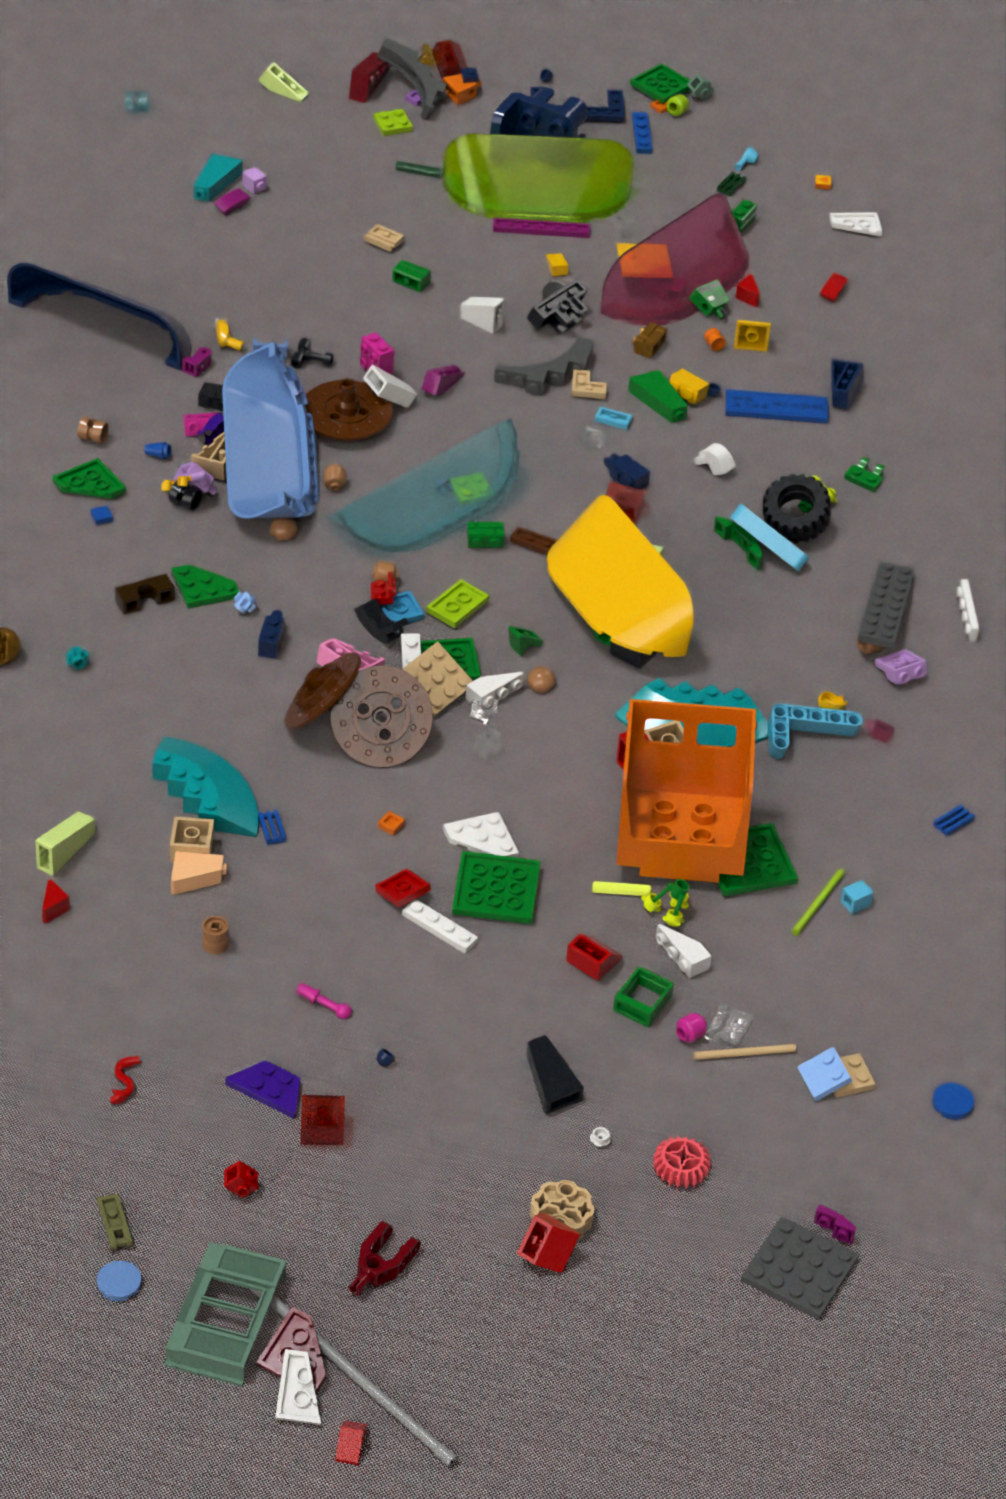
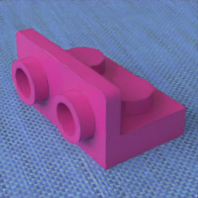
(195, 422)

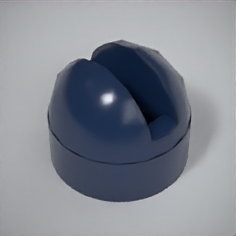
(546, 75)
(713, 390)
(385, 1057)

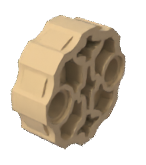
(565, 1203)

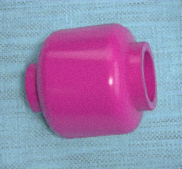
(691, 1027)

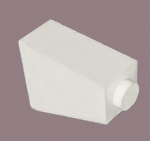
(484, 312)
(389, 387)

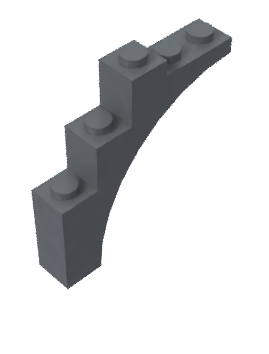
(419, 74)
(552, 372)

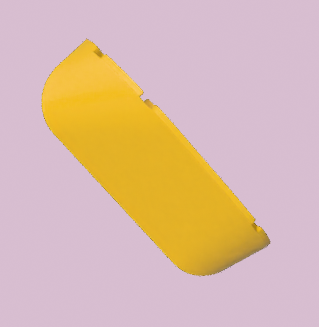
(622, 582)

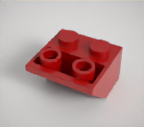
(591, 956)
(548, 1243)

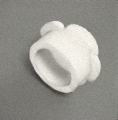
(600, 1132)

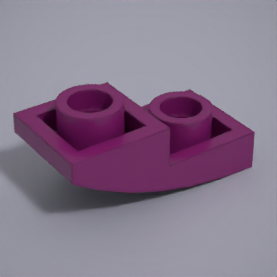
(233, 199)
(842, 1227)

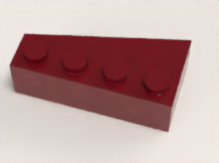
(367, 77)

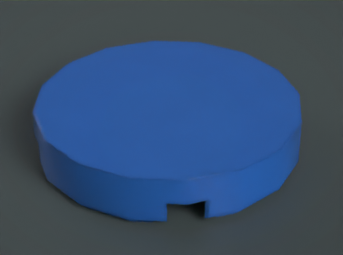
(953, 1100)

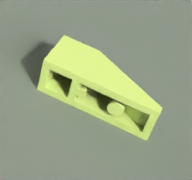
(280, 82)

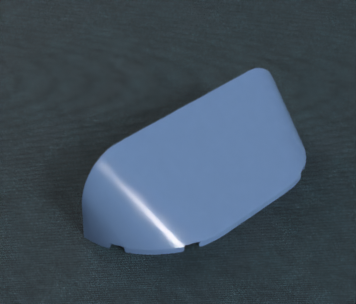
(268, 439)

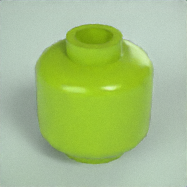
(677, 105)

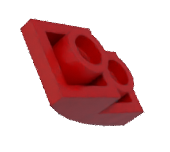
(833, 287)

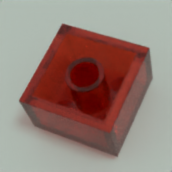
(322, 1120)

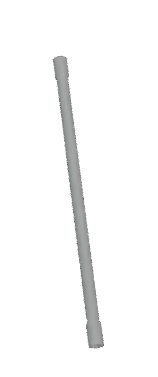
(376, 1393)

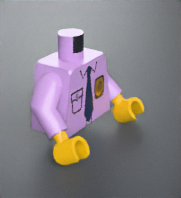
(194, 476)

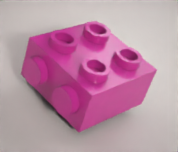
(376, 352)

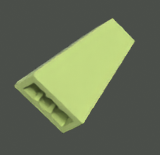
(63, 841)

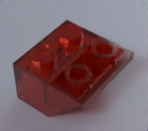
(449, 58)

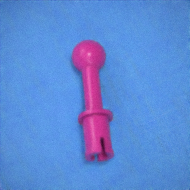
(342, 1011)

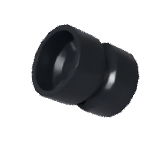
(186, 496)

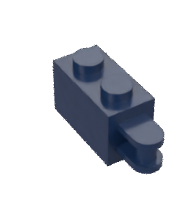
(627, 471)
(271, 635)

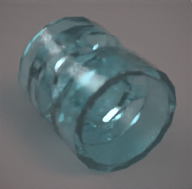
(142, 100)

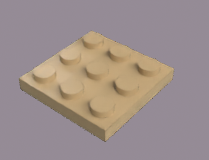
(439, 676)

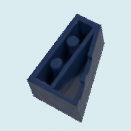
(845, 381)

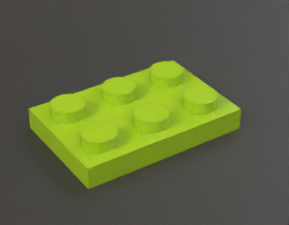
(457, 603)

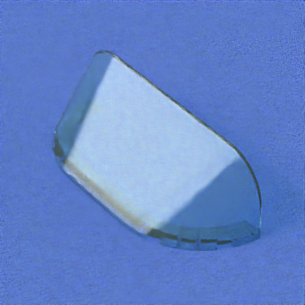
(420, 509)

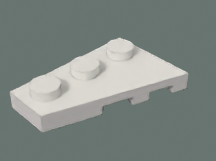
(296, 1391)

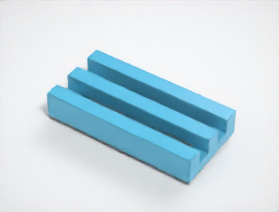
(613, 418)

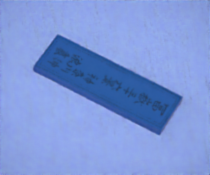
(776, 406)

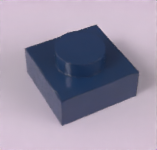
(469, 75)

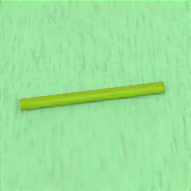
(818, 901)

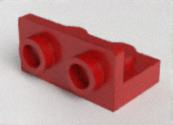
(383, 590)

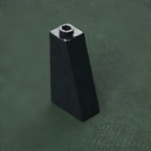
(552, 1076)

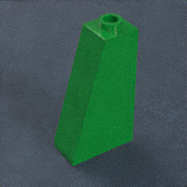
(659, 395)

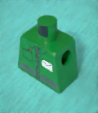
(711, 299)

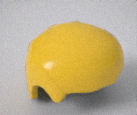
(831, 701)

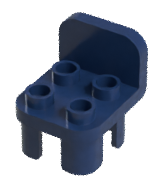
(536, 117)

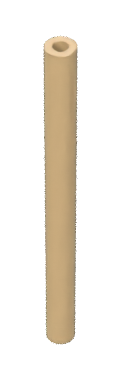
(737, 1052)

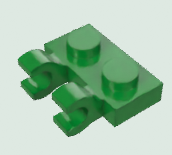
(864, 478)

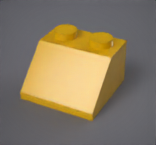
(752, 335)

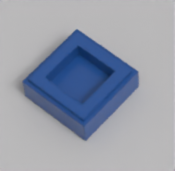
(101, 515)

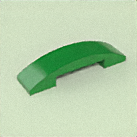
(729, 529)

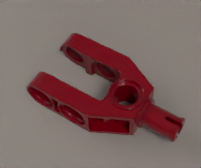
(373, 1268)

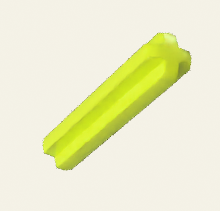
(621, 888)

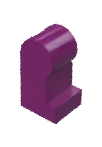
(197, 363)

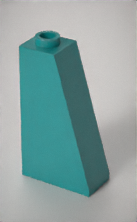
(216, 176)

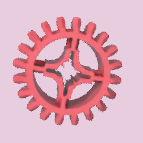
(695, 1161)

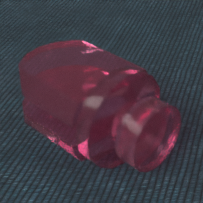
(879, 729)

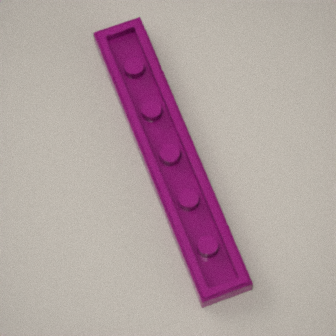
(538, 227)

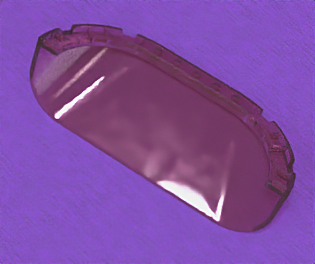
(664, 269)

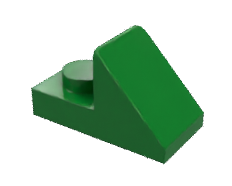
(521, 638)

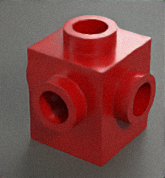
(241, 1179)

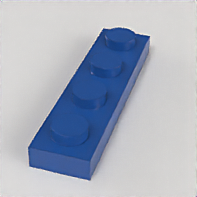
(641, 133)

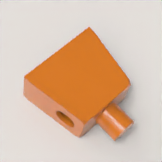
(459, 91)

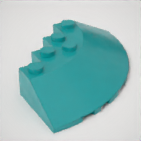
(707, 733)
(207, 786)

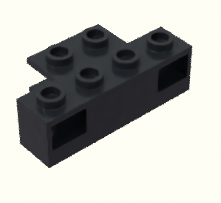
(560, 309)

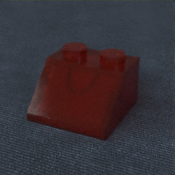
(628, 499)

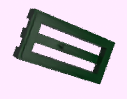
(728, 183)

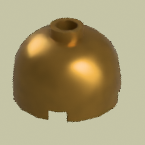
(9, 645)

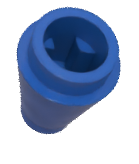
(160, 450)

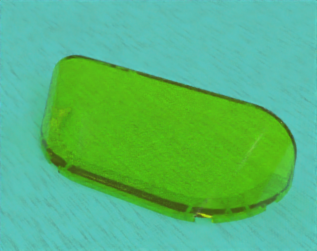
(538, 176)

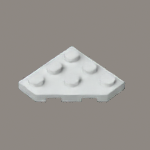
(482, 835)

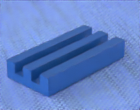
(269, 816)
(951, 818)

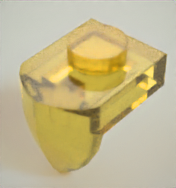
(427, 56)

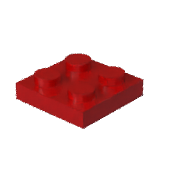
(402, 888)

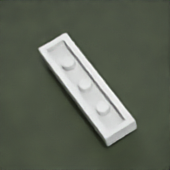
(968, 611)
(440, 926)

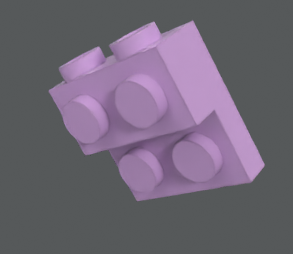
(902, 666)

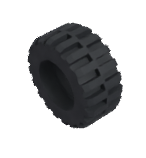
(797, 488)

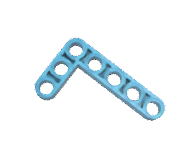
(769, 537)
(810, 719)

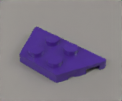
(269, 1086)

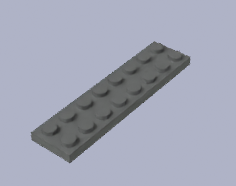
(886, 605)

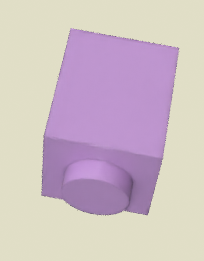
(254, 180)

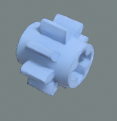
(245, 602)

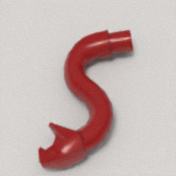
(121, 1095)

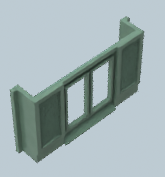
(212, 1349)

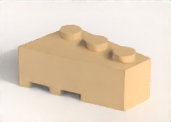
(213, 458)

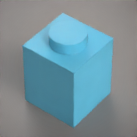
(856, 896)

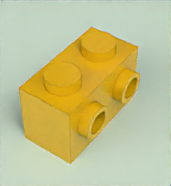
(689, 386)

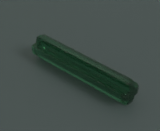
(418, 169)

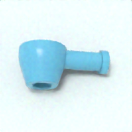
(749, 156)

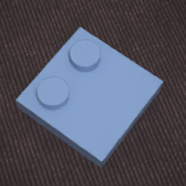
(824, 1074)

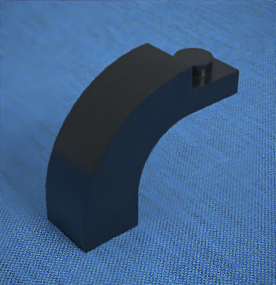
(378, 623)

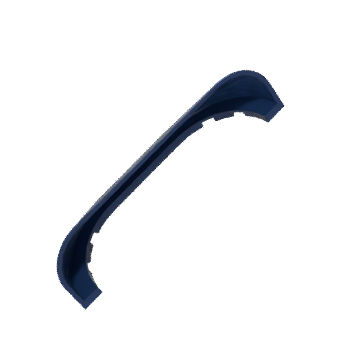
(28, 281)

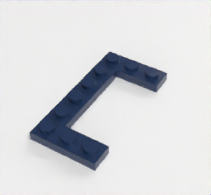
(613, 112)

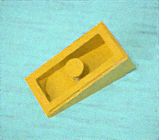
(557, 264)

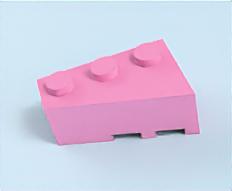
(334, 648)

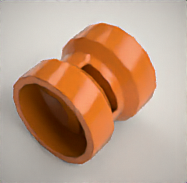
(714, 339)

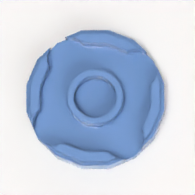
(119, 1280)

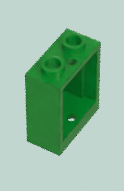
(636, 1010)

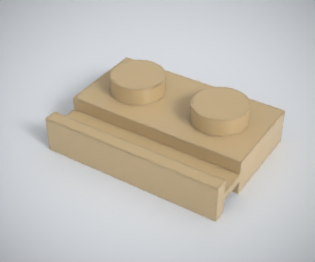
(384, 237)

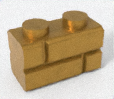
(649, 340)

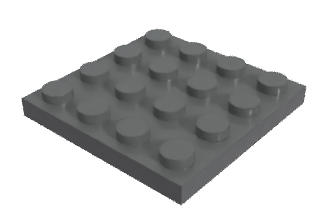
(799, 1268)

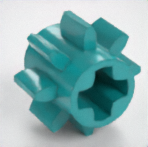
(77, 657)

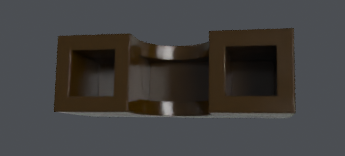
(157, 588)

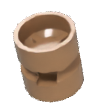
(93, 430)
(215, 934)

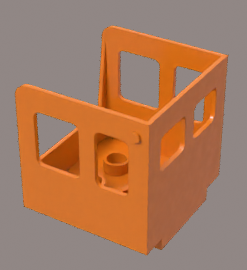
(686, 800)

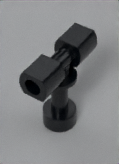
(304, 353)

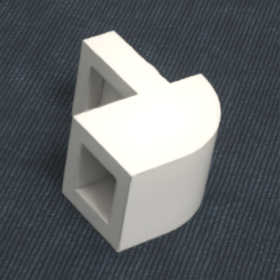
(717, 457)

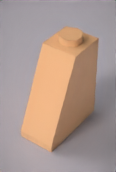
(196, 871)

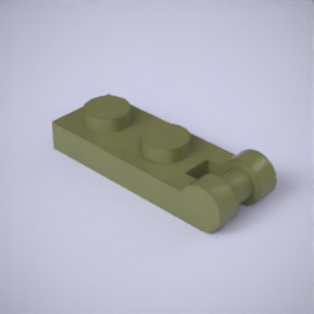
(114, 1221)

